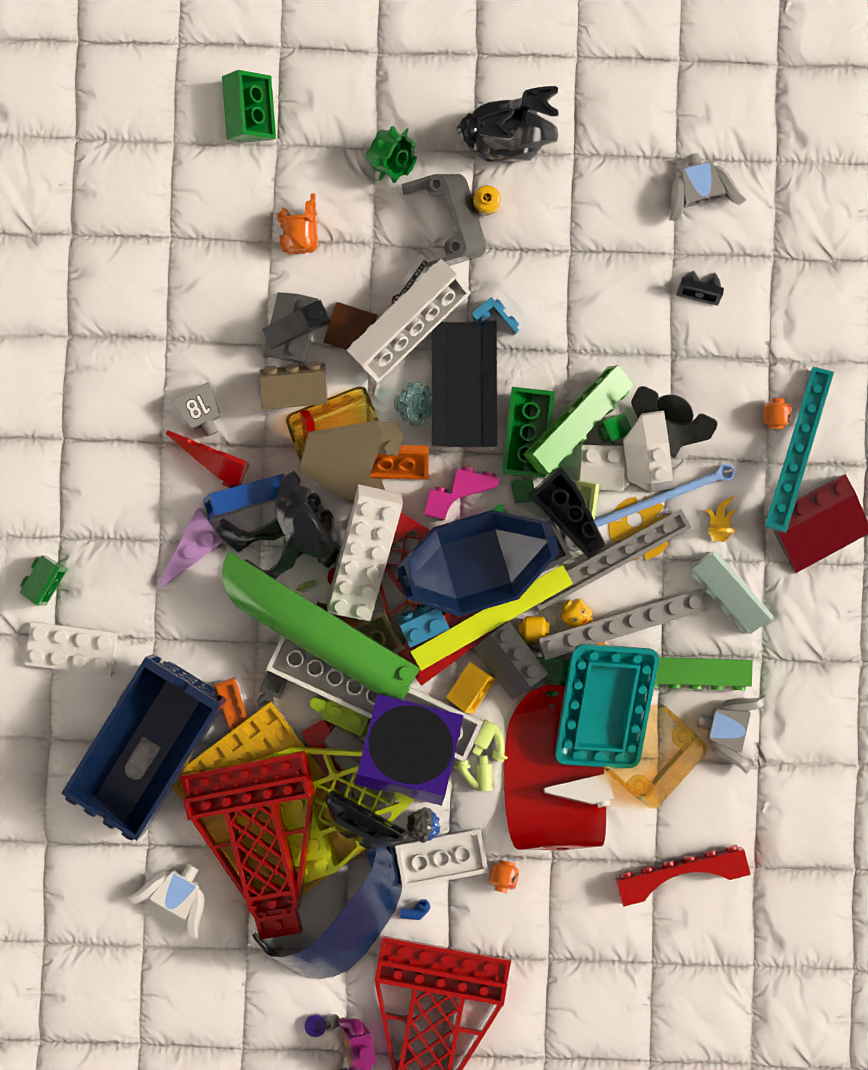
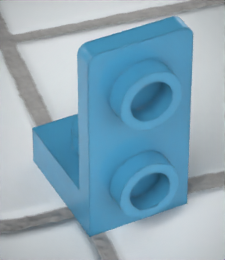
(484, 312)

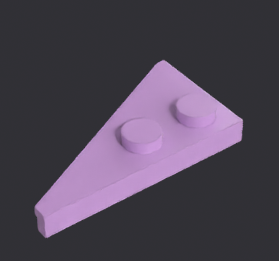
(195, 544)

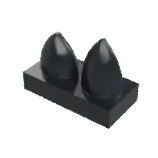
(707, 291)

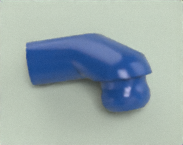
(417, 911)

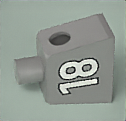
(199, 408)

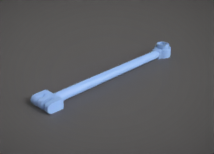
(666, 495)

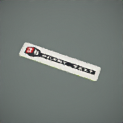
(416, 272)

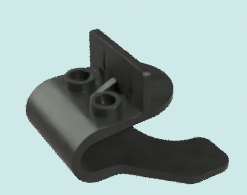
(678, 416)

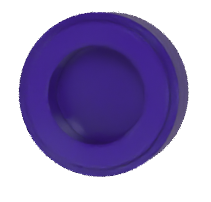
(315, 1025)

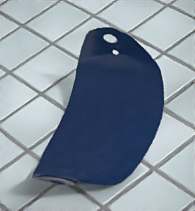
(354, 927)

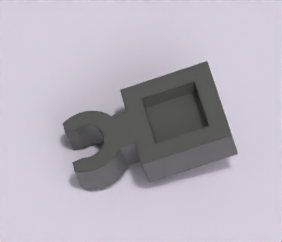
(271, 687)

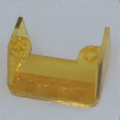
(342, 410)
(691, 751)

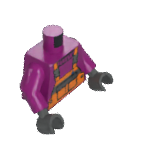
(356, 1040)

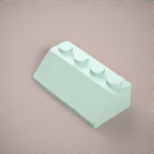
(731, 592)

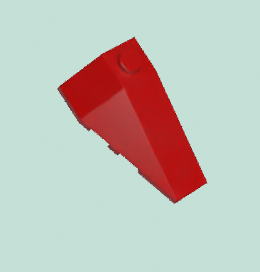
(220, 464)

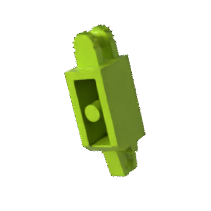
(341, 716)

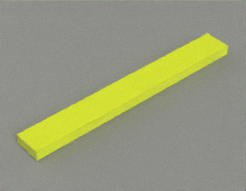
(490, 619)

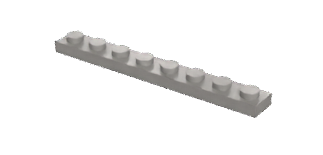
(621, 554)
(622, 624)

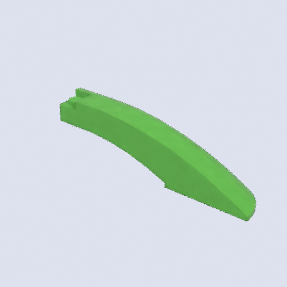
(316, 629)

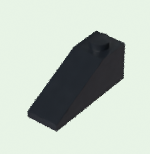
(296, 324)

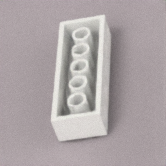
(409, 320)
(364, 552)

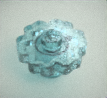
(414, 403)

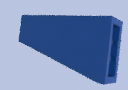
(242, 497)

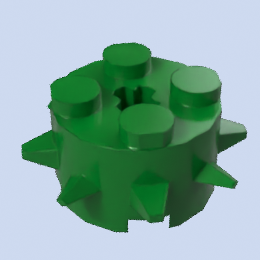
(392, 154)

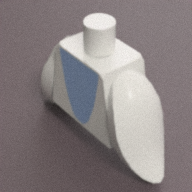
(177, 894)

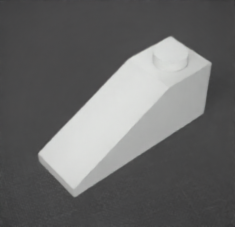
(588, 790)

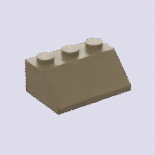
(293, 386)

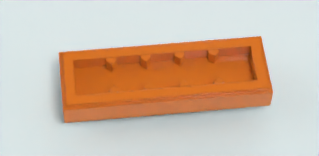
(234, 708)

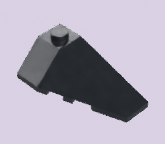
(564, 504)

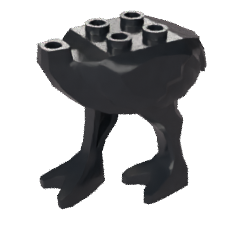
(511, 127)
(299, 519)

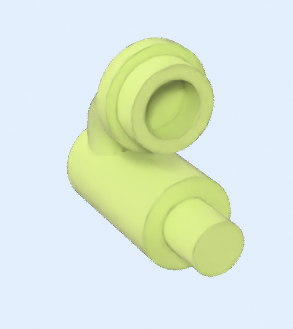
(487, 732)
(483, 770)

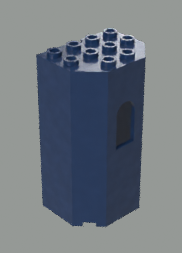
(167, 709)

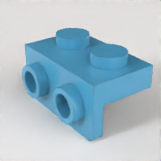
(422, 624)

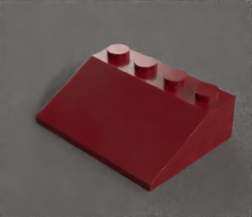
(823, 523)

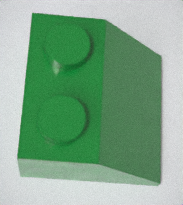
(42, 580)

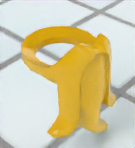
(720, 525)

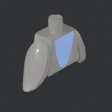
(700, 185)
(729, 728)

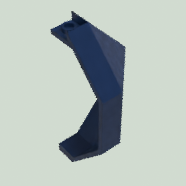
(477, 562)

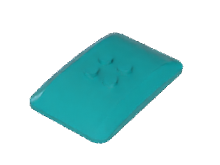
(606, 705)

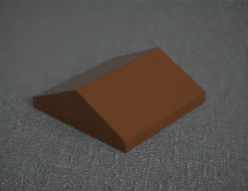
(347, 325)

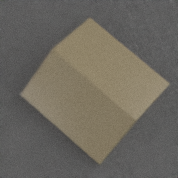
(380, 630)

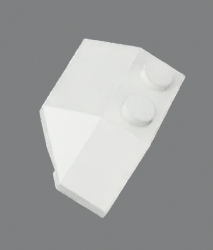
(649, 453)
(598, 465)

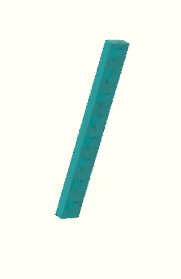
(799, 450)

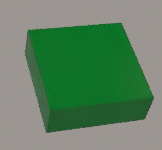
(522, 490)

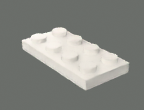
(71, 648)
(441, 858)

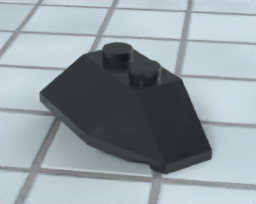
(362, 824)

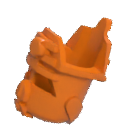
(300, 229)

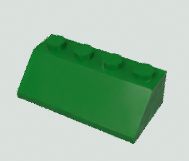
(527, 420)

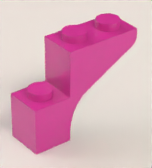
(465, 484)

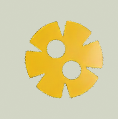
(622, 530)

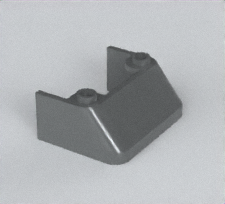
(470, 238)

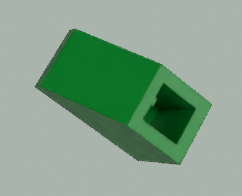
(614, 428)

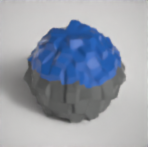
(423, 825)

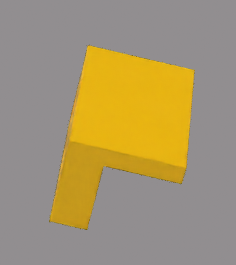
(471, 688)

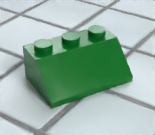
(248, 106)

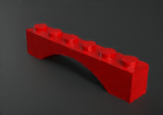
(638, 886)

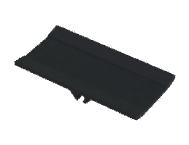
(464, 384)

